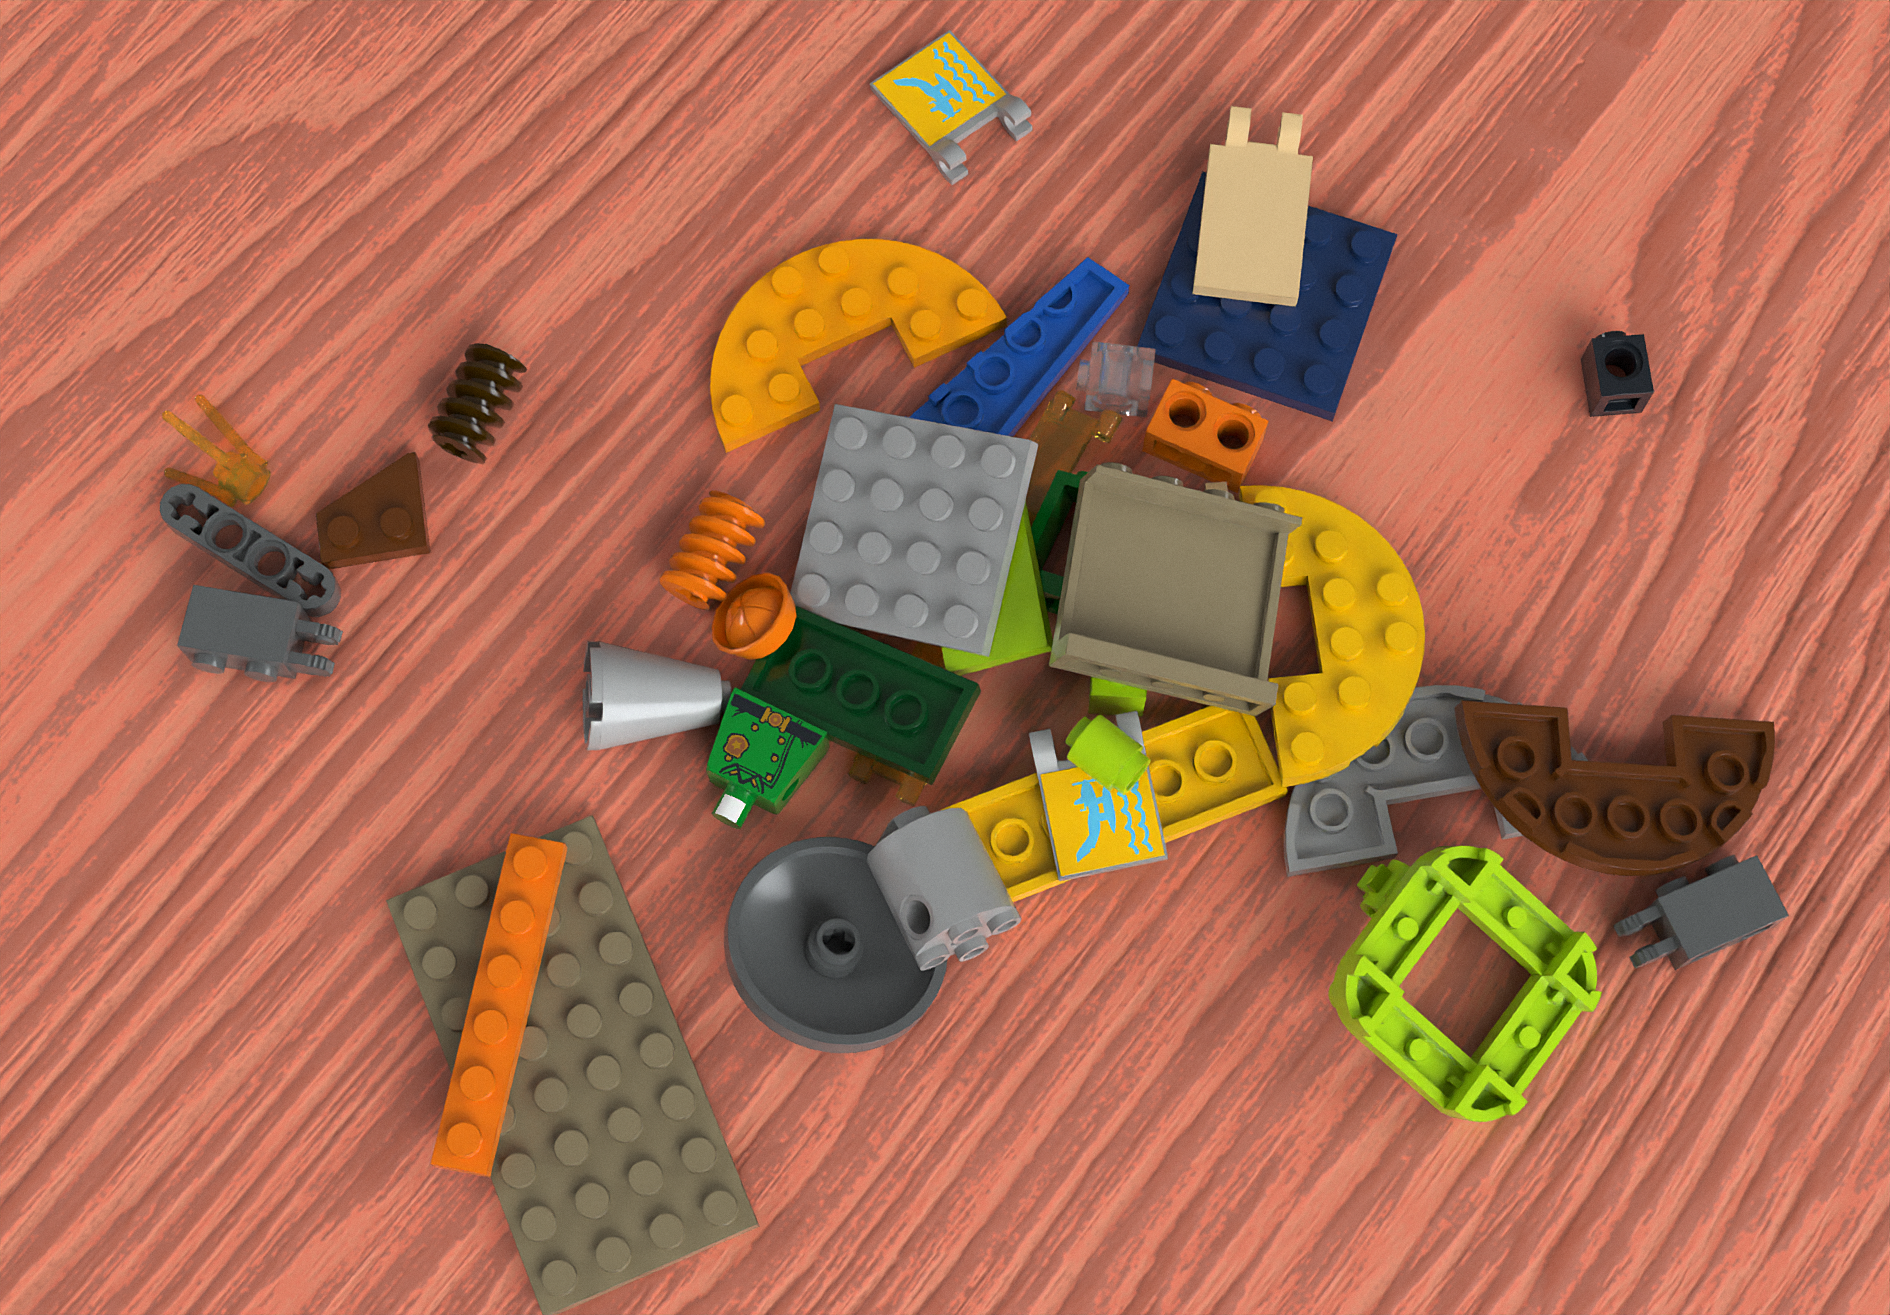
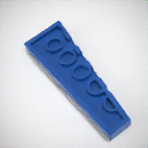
(1025, 363)

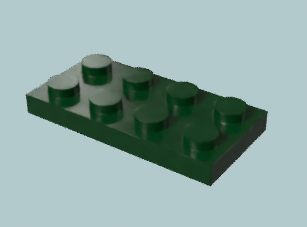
(866, 695)

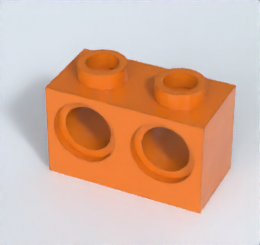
(1198, 446)

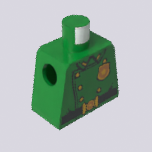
(760, 757)

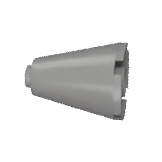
(646, 696)

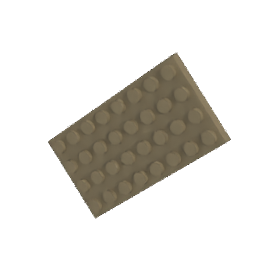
(606, 1127)

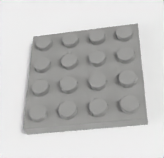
(913, 528)

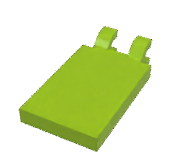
(1023, 616)

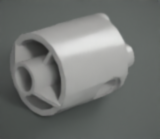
(941, 885)

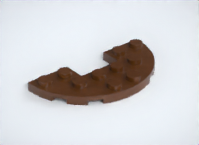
(1611, 813)

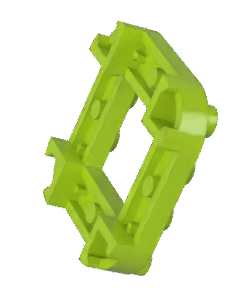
(1527, 1032)

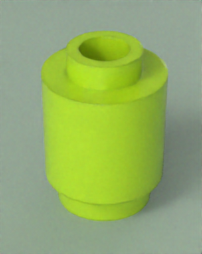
(1106, 754)

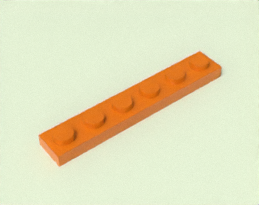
(499, 1006)

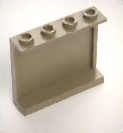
(1172, 589)

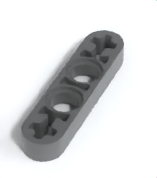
(252, 547)

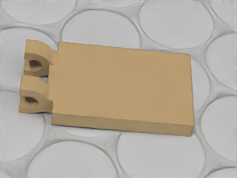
(1254, 215)

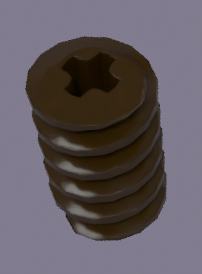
(473, 401)

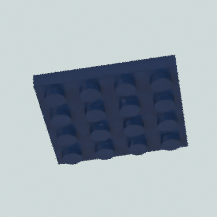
(1273, 349)

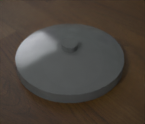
(823, 951)

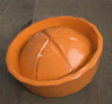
(754, 617)

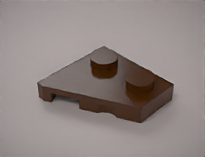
(376, 519)

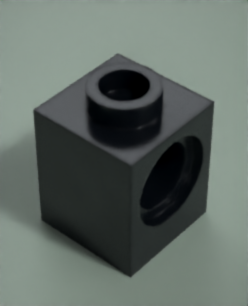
(1615, 394)

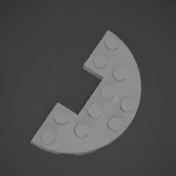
(1347, 816)

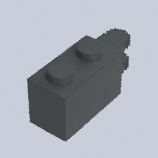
(252, 635)
(1707, 914)

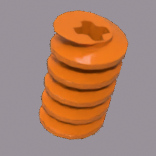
(710, 549)

